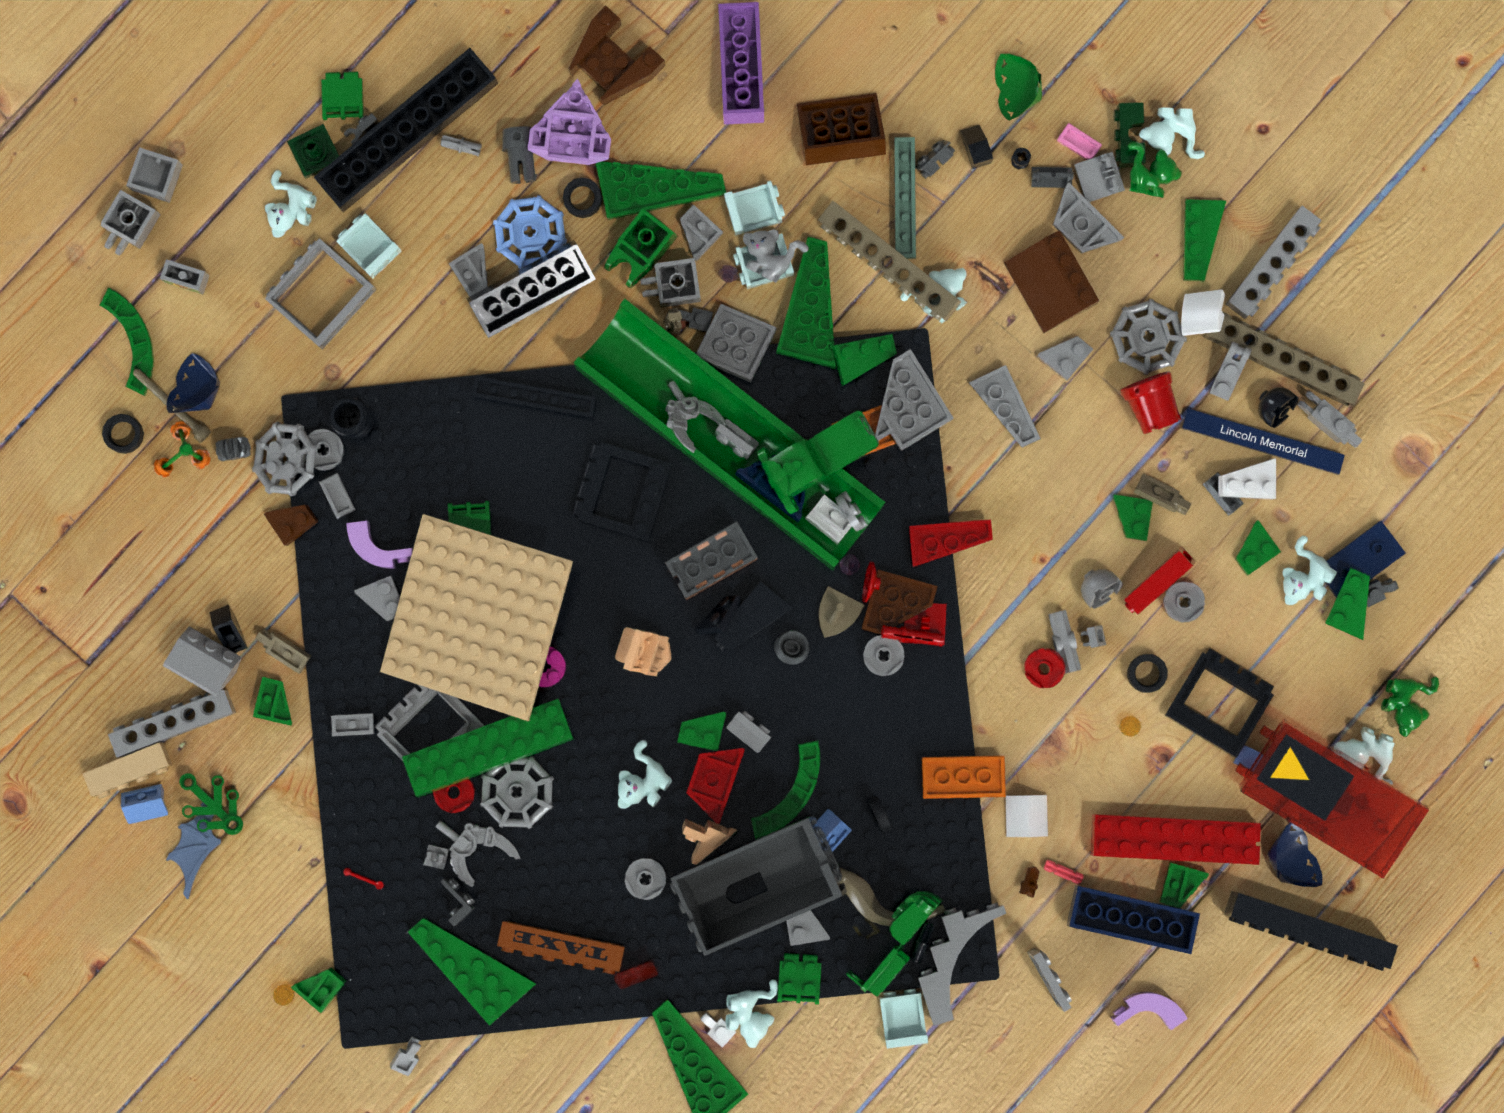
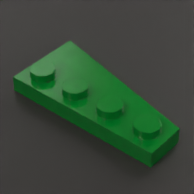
(1200, 233)

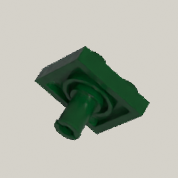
(313, 150)

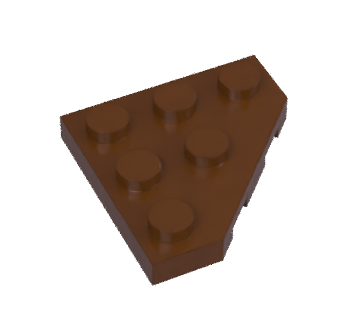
(896, 601)

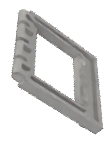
(416, 701)

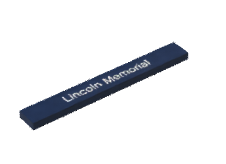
(1263, 441)

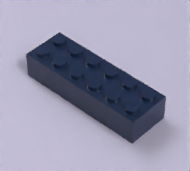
(1133, 919)

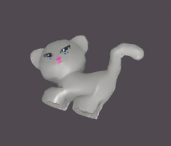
(762, 245)

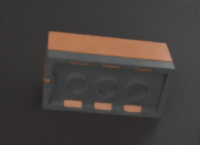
(711, 560)

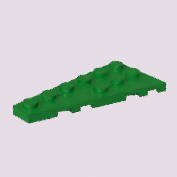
(809, 320)

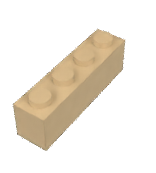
(127, 769)

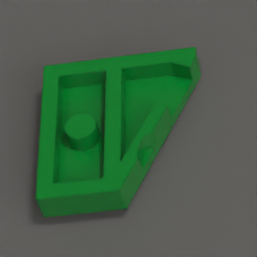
(1134, 516)
(1256, 549)
(703, 731)
(1180, 884)
(320, 988)

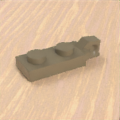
(673, 321)
(1161, 494)
(283, 650)

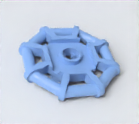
(519, 225)

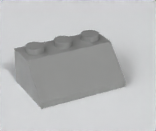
(202, 661)

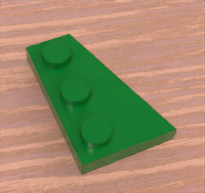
(862, 355)
(1351, 604)

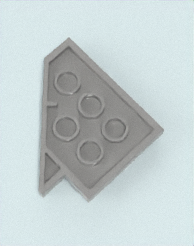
(910, 404)

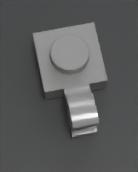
(406, 1059)

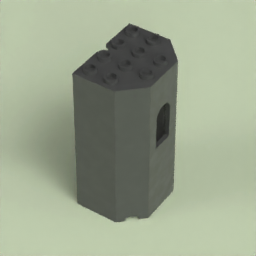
(796, 871)

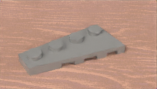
(1004, 400)

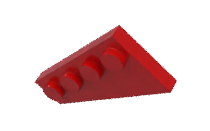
(943, 539)

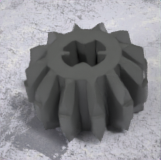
(233, 449)

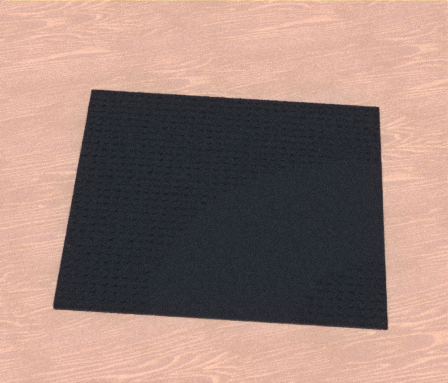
(872, 730)

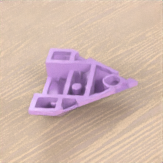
(571, 131)

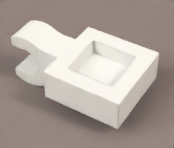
(718, 1029)

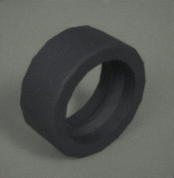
(578, 183)
(107, 429)
(1163, 673)

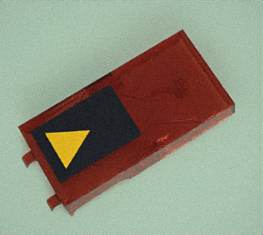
(1332, 797)

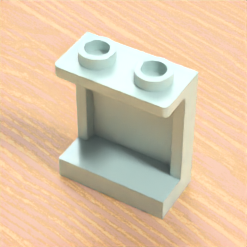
(754, 208)
(368, 245)
(752, 278)
(903, 1018)

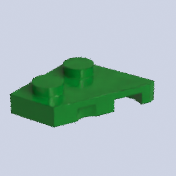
(272, 702)

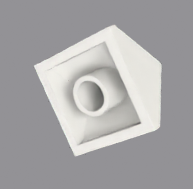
(1026, 816)

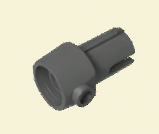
(515, 143)

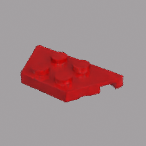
(714, 780)

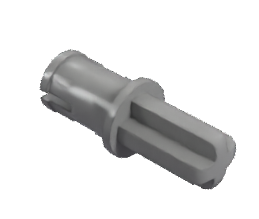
(461, 145)

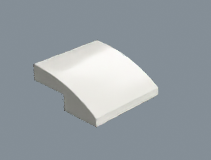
(1202, 312)

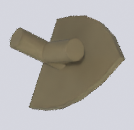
(837, 612)

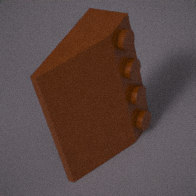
(841, 129)
(1051, 281)

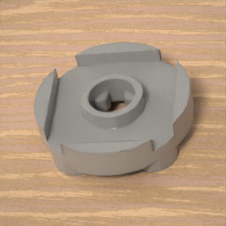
(333, 442)
(851, 511)
(1172, 599)
(882, 667)
(657, 879)

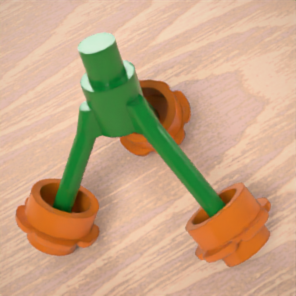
(199, 457)

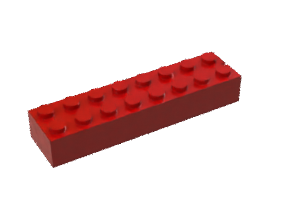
(1175, 839)

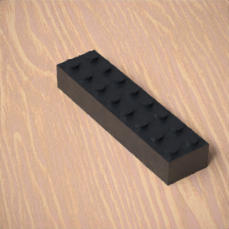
(1312, 930)

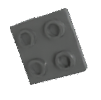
(466, 900)

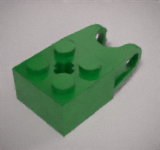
(636, 251)

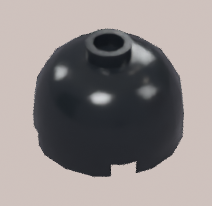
(1275, 405)

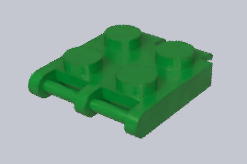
(342, 95)
(473, 519)
(799, 978)

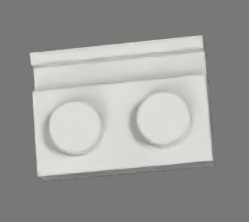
(829, 519)

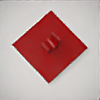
(929, 620)

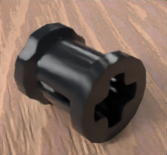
(1018, 153)

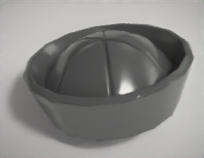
(791, 647)

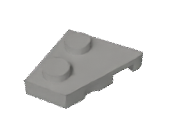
(1066, 356)

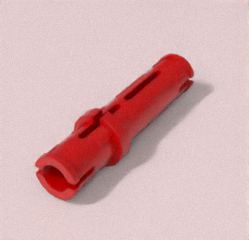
(903, 634)

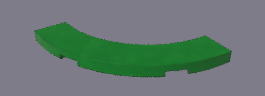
(138, 336)
(797, 797)

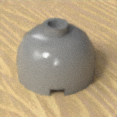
(1099, 586)

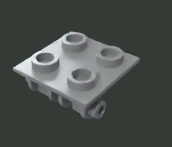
(1099, 177)

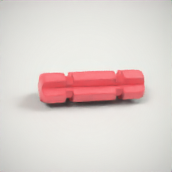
(1063, 872)

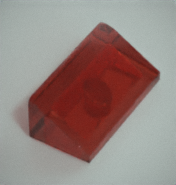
(636, 974)

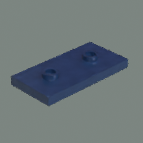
(1367, 553)

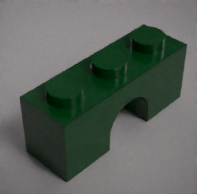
(1127, 117)

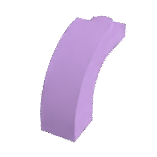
(361, 540)
(1149, 1001)

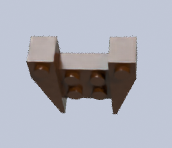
(608, 63)

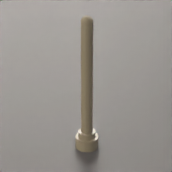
(200, 432)

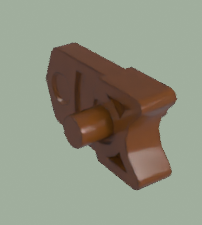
(1029, 884)

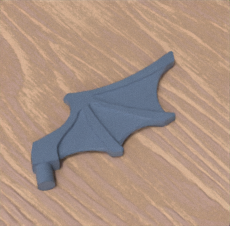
(193, 848)

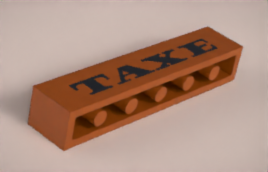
(561, 946)

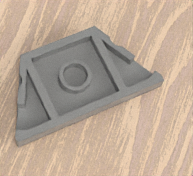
(1083, 223)

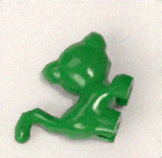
(1162, 171)
(1408, 713)

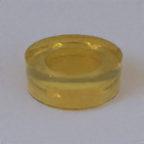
(1130, 726)
(284, 995)

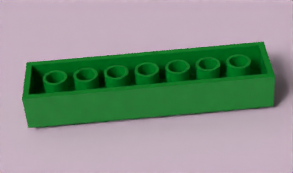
(487, 748)

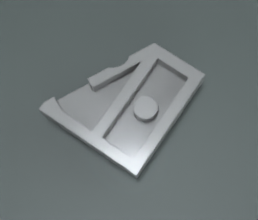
(699, 231)
(471, 270)
(381, 597)
(805, 929)

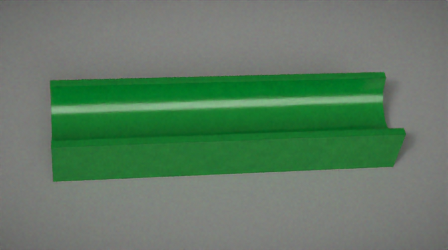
(635, 365)

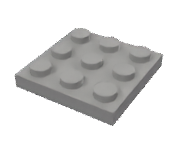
(736, 342)
(1050, 979)

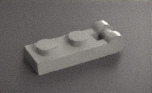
(1230, 371)

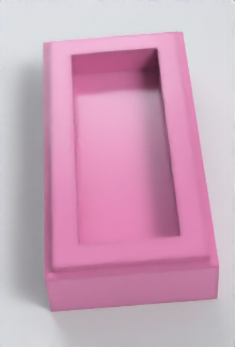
(1079, 142)

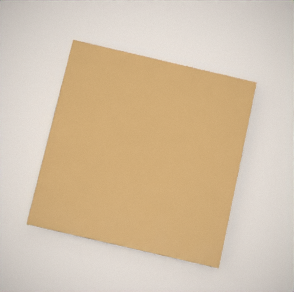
(476, 616)

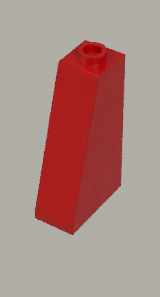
(1159, 581)

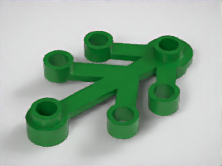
(213, 807)

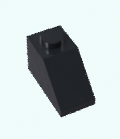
(976, 146)
(228, 629)

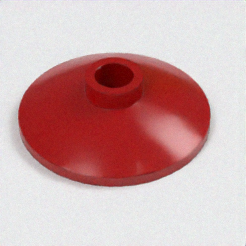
(871, 582)

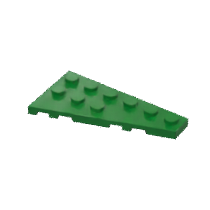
(635, 187)
(478, 977)
(700, 1072)

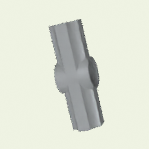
(1064, 640)

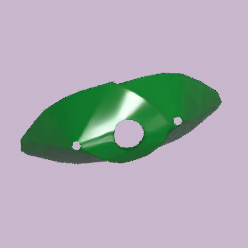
(1020, 86)

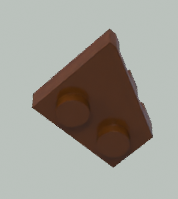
(291, 522)

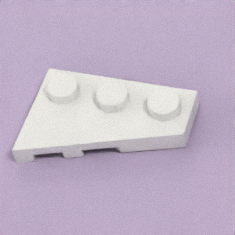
(1250, 482)

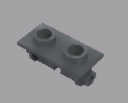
(940, 152)
(1051, 177)
(1228, 504)

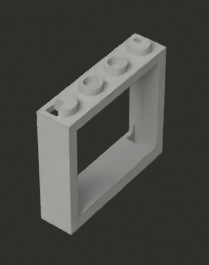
(343, 316)

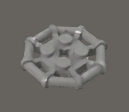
(1158, 342)
(275, 454)
(517, 804)

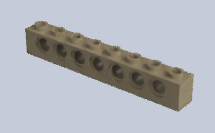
(835, 214)
(1291, 370)

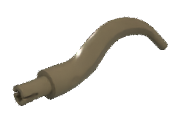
(865, 901)

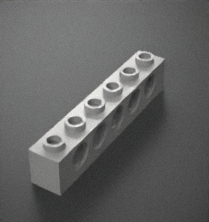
(1309, 224)
(120, 737)

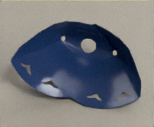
(198, 390)
(1290, 859)

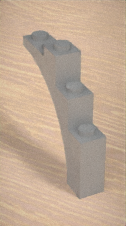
(959, 929)

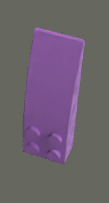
(741, 63)

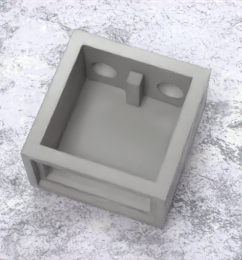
(154, 175)

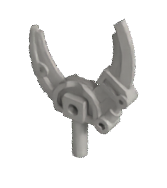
(686, 409)
(467, 842)

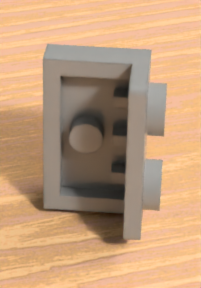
(741, 443)
(748, 732)

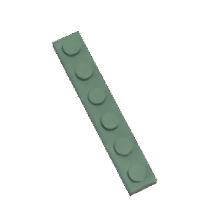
(905, 196)

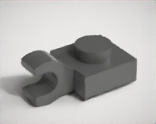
(366, 123)
(698, 319)
(1377, 590)

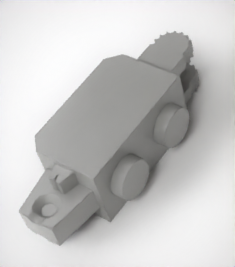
(1330, 421)

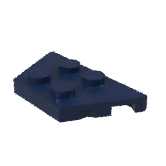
(758, 480)

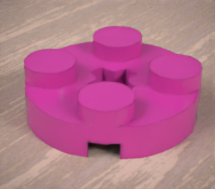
(557, 670)

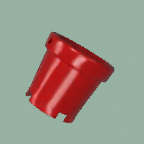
(1152, 402)

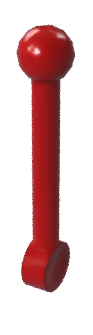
(379, 885)

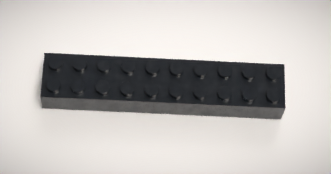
(406, 130)

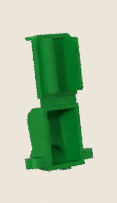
(817, 458)
(905, 923)

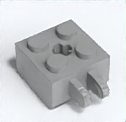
(134, 232)
(666, 274)

